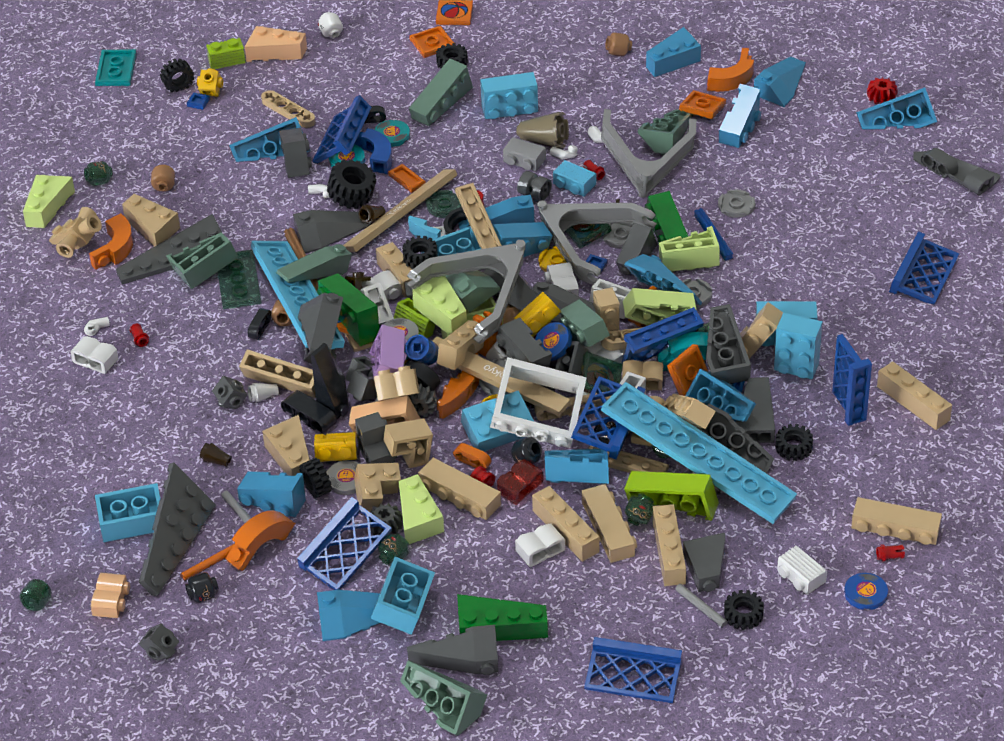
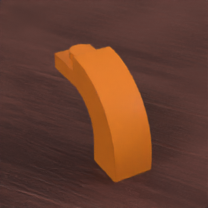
(730, 78)
(118, 248)
(255, 533)

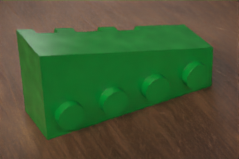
(357, 310)
(511, 618)

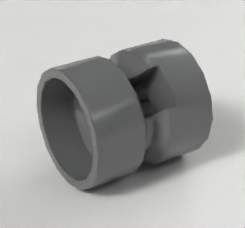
(536, 186)

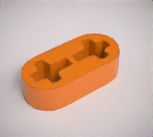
(471, 456)

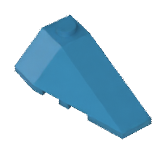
(780, 81)
(907, 110)
(263, 143)
(513, 210)
(653, 272)
(345, 612)

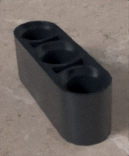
(309, 411)

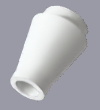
(260, 391)

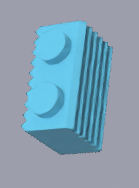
(574, 178)

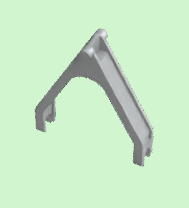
(643, 173)
(563, 216)
(503, 259)

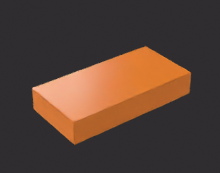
(406, 178)

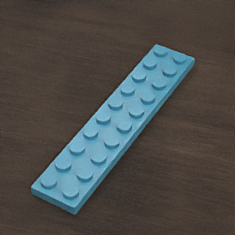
(273, 256)
(699, 452)

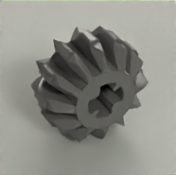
(425, 401)
(389, 515)

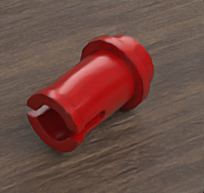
(600, 173)
(140, 338)
(889, 552)

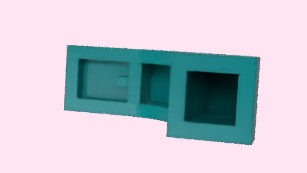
(680, 344)

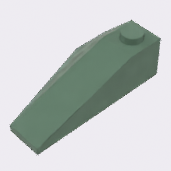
(665, 131)
(317, 264)
(473, 288)
(450, 700)

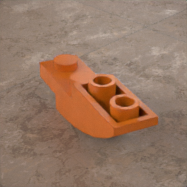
(456, 393)

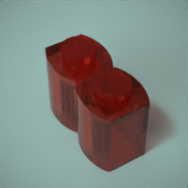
(520, 481)

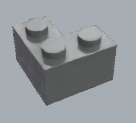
(295, 148)
(572, 359)
(361, 379)
(370, 438)

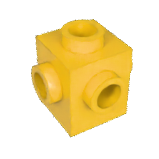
(210, 82)

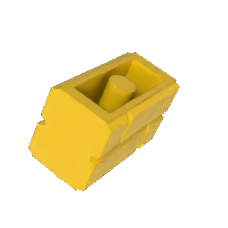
(539, 313)
(335, 446)

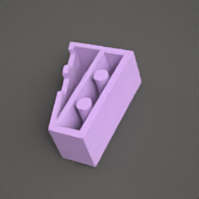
(388, 350)

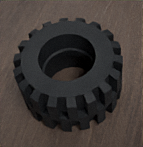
(351, 183)

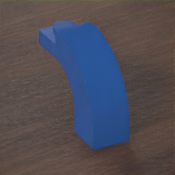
(379, 147)

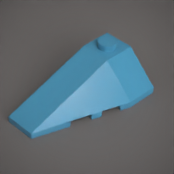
(721, 395)

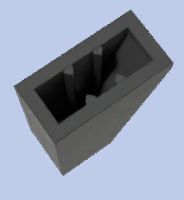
(639, 242)
(705, 560)

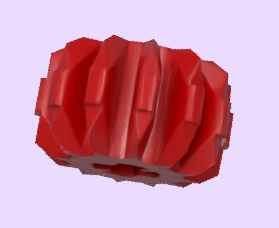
(881, 90)

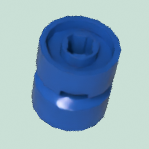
(422, 349)

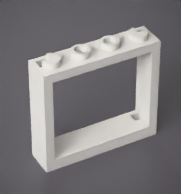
(546, 377)

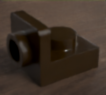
(357, 278)

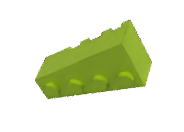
(686, 491)

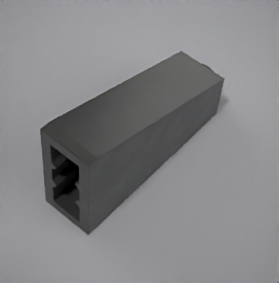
(522, 293)
(760, 423)

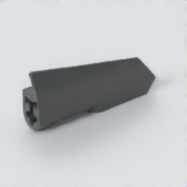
(964, 173)

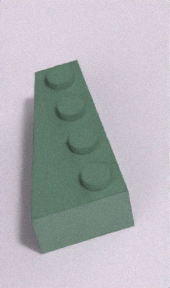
(441, 93)

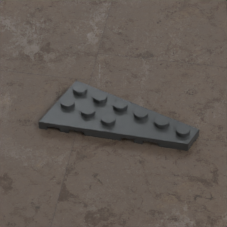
(155, 260)
(175, 526)

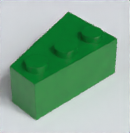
(666, 216)

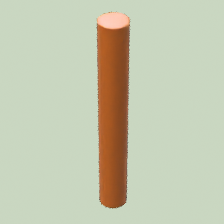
(206, 563)

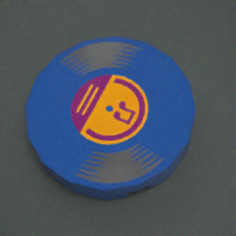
(555, 338)
(866, 591)

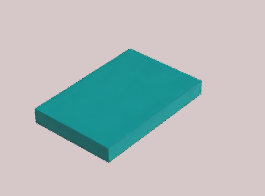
(116, 67)

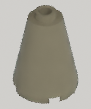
(545, 130)

